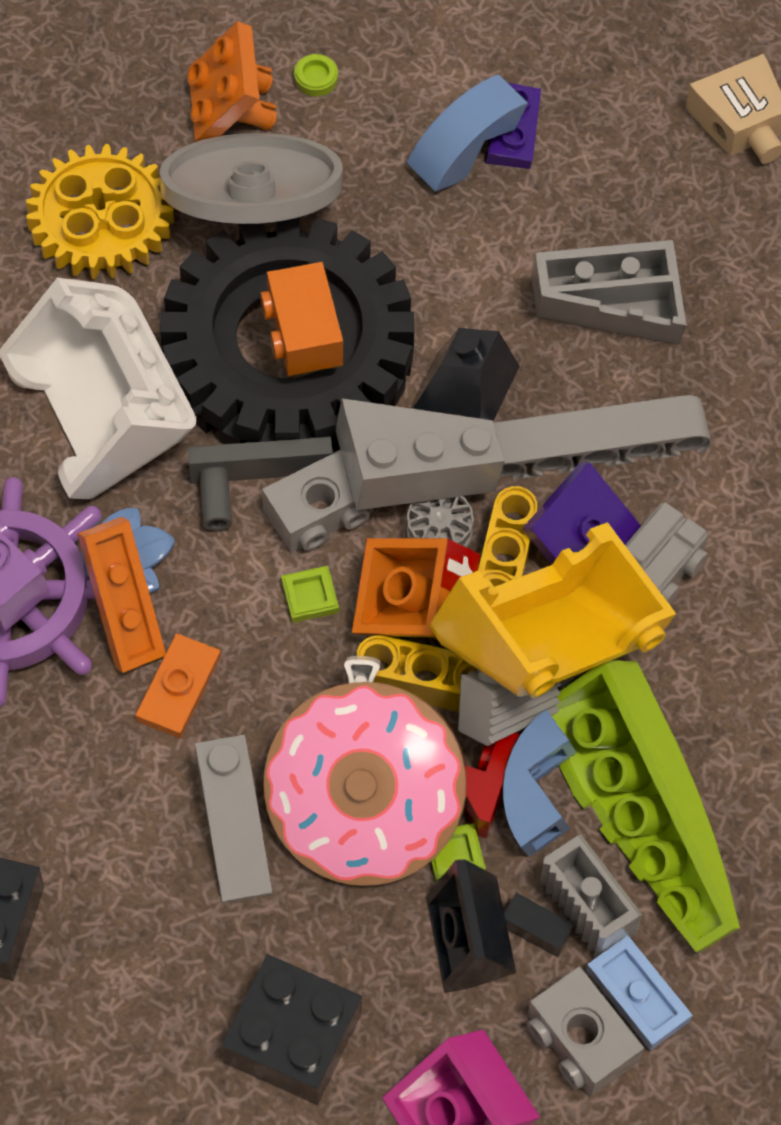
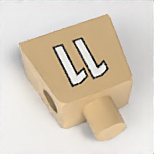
(740, 108)

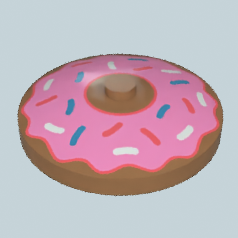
(365, 783)

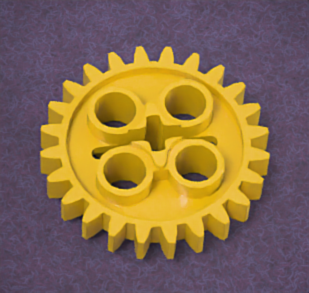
(106, 242)

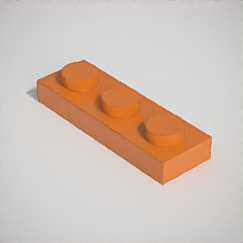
(122, 594)

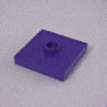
(573, 509)

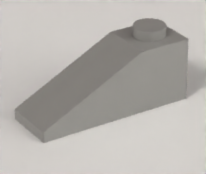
(233, 818)

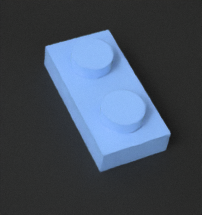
(639, 992)

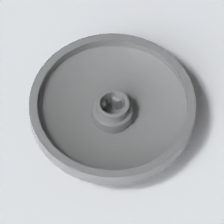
(251, 178)

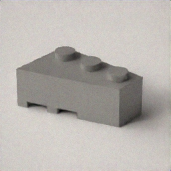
(613, 289)

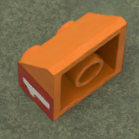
(407, 584)

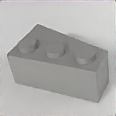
(415, 454)

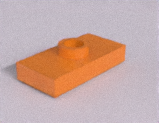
(178, 685)

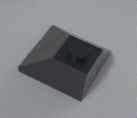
(469, 375)

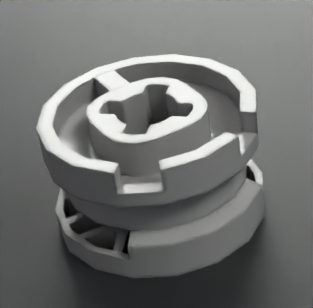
(441, 520)

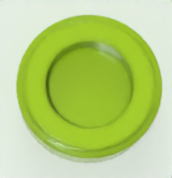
(316, 75)

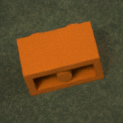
(303, 318)

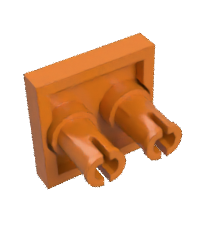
(228, 86)

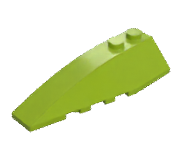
(645, 797)

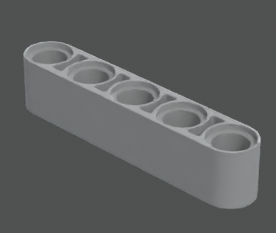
(603, 436)

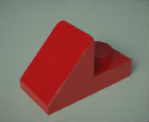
(486, 784)

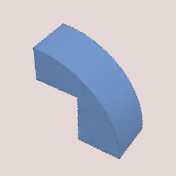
(456, 136)
(527, 807)

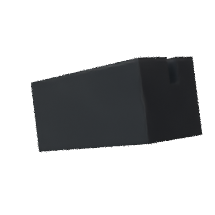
(538, 925)

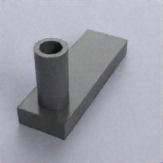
(219, 464)

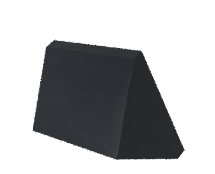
(469, 927)

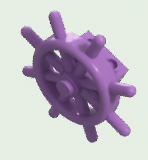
(25, 586)

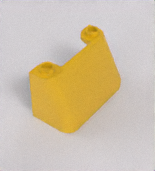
(556, 618)

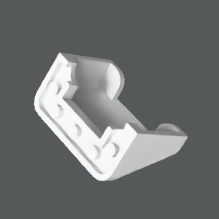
(103, 380)

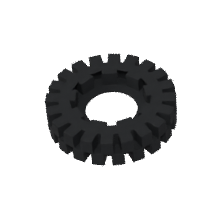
(218, 290)

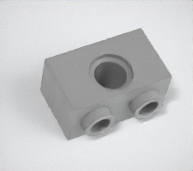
(290, 501)
(579, 1003)

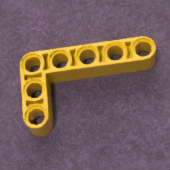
(409, 657)

